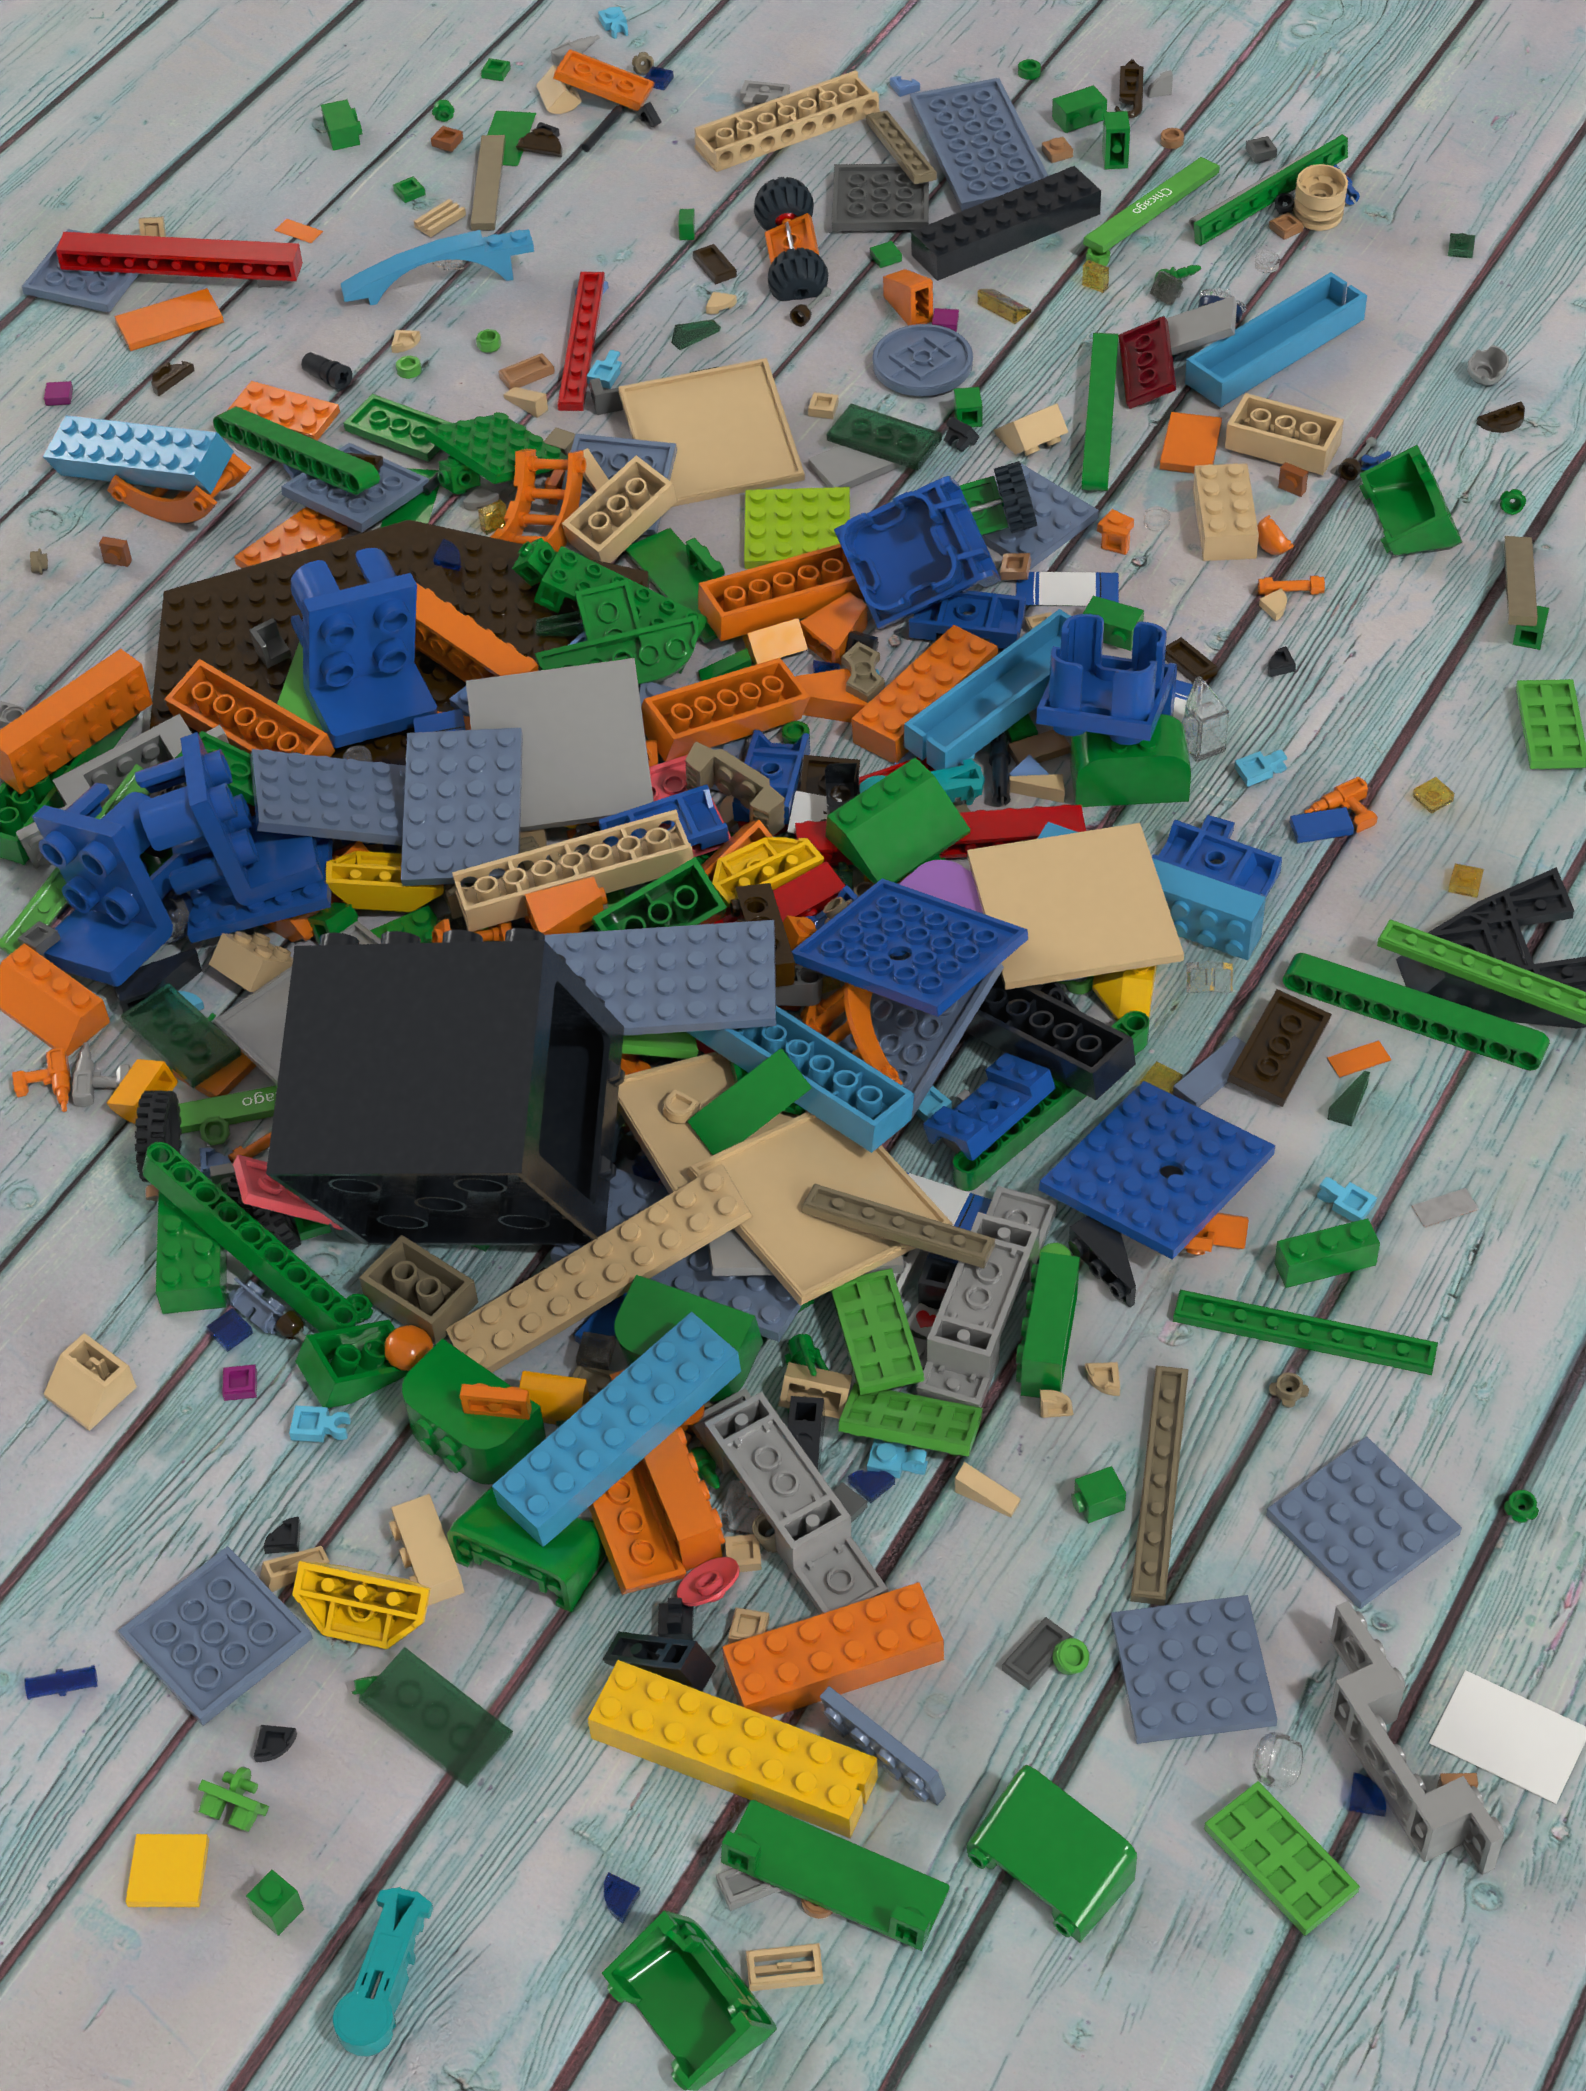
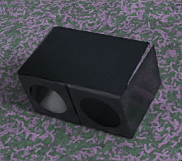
(843, 775)

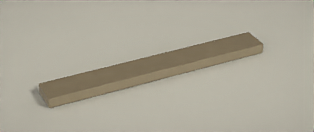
(1159, 1486)

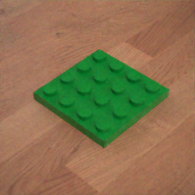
(490, 445)

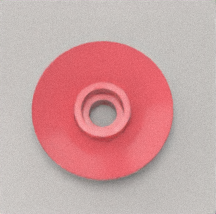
(708, 1581)

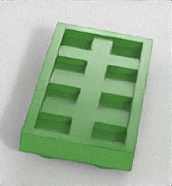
(1551, 724)
(877, 1332)
(911, 1420)
(1281, 1858)

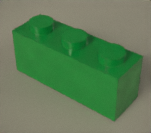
(1326, 1253)

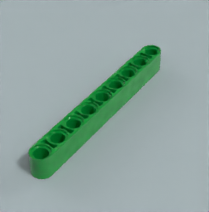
(1100, 412)
(296, 450)
(1416, 1011)
(971, 1174)
(247, 1239)

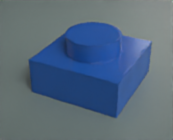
(1218, 826)

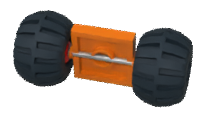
(785, 213)

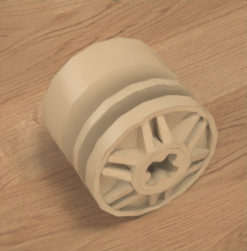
(1320, 197)

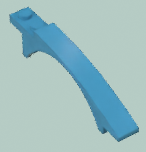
(489, 251)

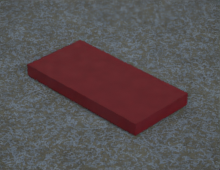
(1147, 362)

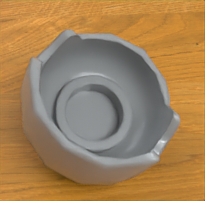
(1488, 366)

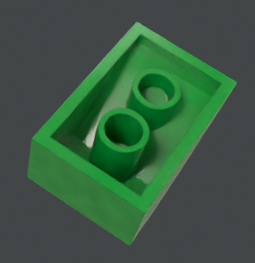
(356, 1363)

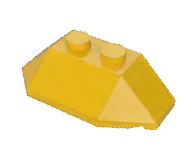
(764, 861)
(375, 883)
(1126, 990)
(360, 1603)

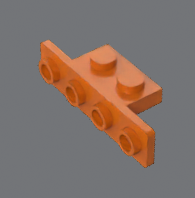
(1223, 1231)

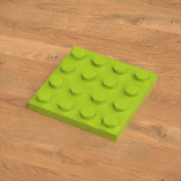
(792, 522)

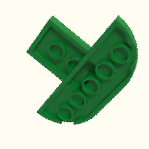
(617, 634)

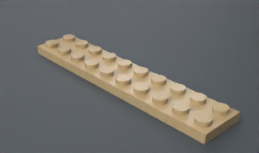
(601, 1270)

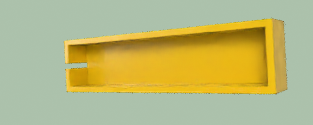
(733, 1748)

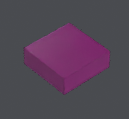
(946, 318)
(58, 393)
(239, 1382)

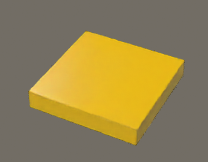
(167, 1870)

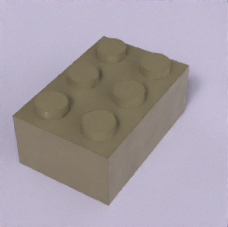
(418, 1288)

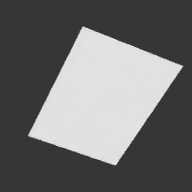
(1510, 1736)

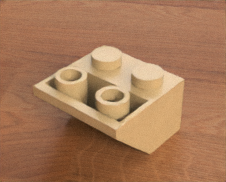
(249, 959)
(88, 1382)

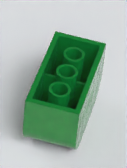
(1131, 774)
(675, 899)
(656, 1308)
(468, 1443)

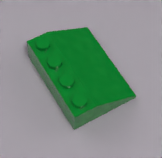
(896, 824)

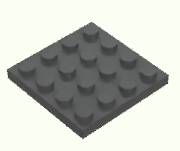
(877, 199)

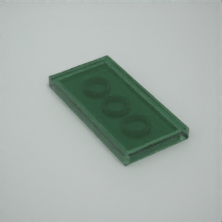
(884, 436)
(181, 1035)
(435, 1717)

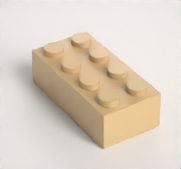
(1284, 433)
(620, 511)
(1225, 512)

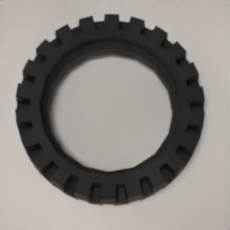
(157, 1122)

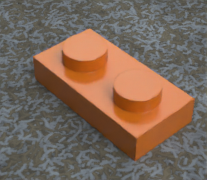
(495, 1401)

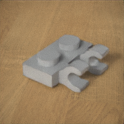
(761, 92)

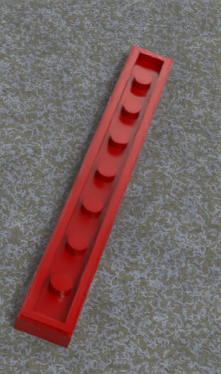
(581, 341)

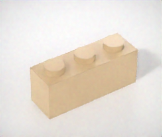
(426, 1548)

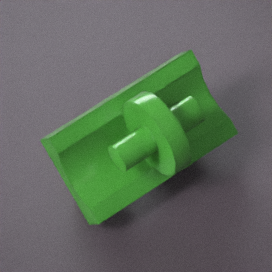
(245, 1809)

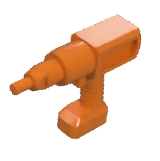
(1348, 796)
(57, 1074)

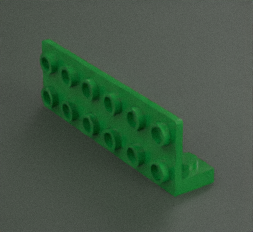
(575, 572)
(835, 1874)

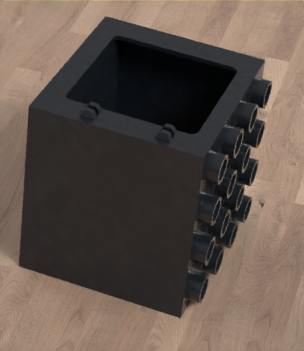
(447, 1091)

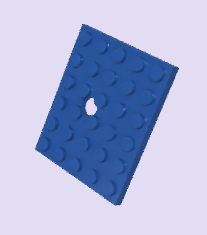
(218, 912)
(947, 944)
(1118, 1164)

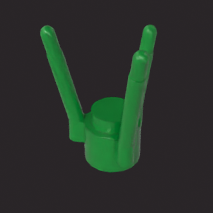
(803, 1352)

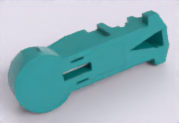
(958, 782)
(366, 2015)

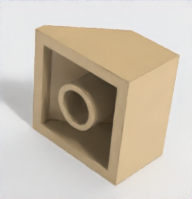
(1032, 430)

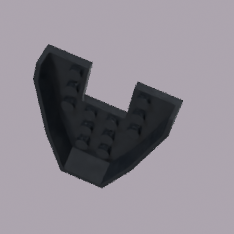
(1494, 930)

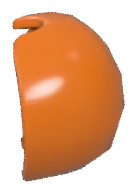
(1272, 538)
(407, 1346)

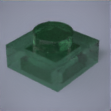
(1461, 245)

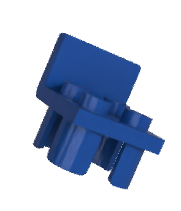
(916, 551)
(360, 650)
(1108, 691)
(209, 819)
(115, 901)

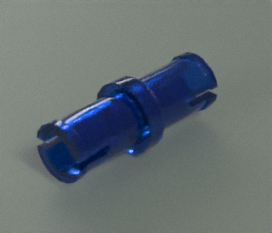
(61, 1682)

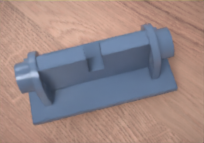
(250, 1297)

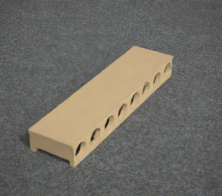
(785, 121)
(614, 868)

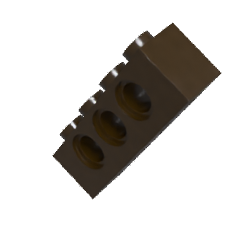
(759, 904)

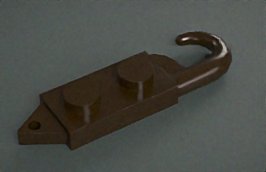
(1131, 87)

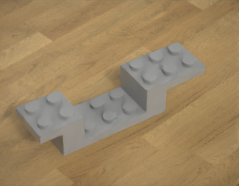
(111, 768)
(977, 1303)
(793, 1496)
(1361, 1710)

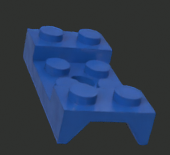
(993, 617)
(777, 757)
(694, 811)
(1241, 866)
(991, 1110)

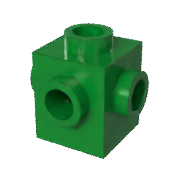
(457, 476)
(534, 560)

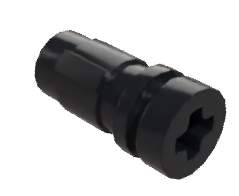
(330, 371)

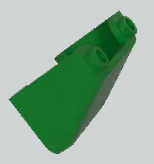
(1409, 504)
(560, 1566)
(1055, 1851)
(689, 1998)

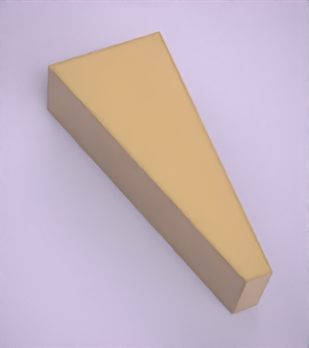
(528, 400)
(593, 473)
(1039, 786)
(985, 1491)
(282, 1570)

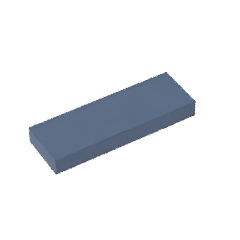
(1210, 1074)

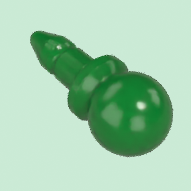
(1182, 272)
(706, 1467)

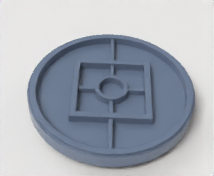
(922, 360)

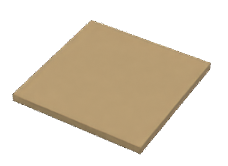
(724, 427)
(1085, 903)
(669, 1144)
(774, 1180)

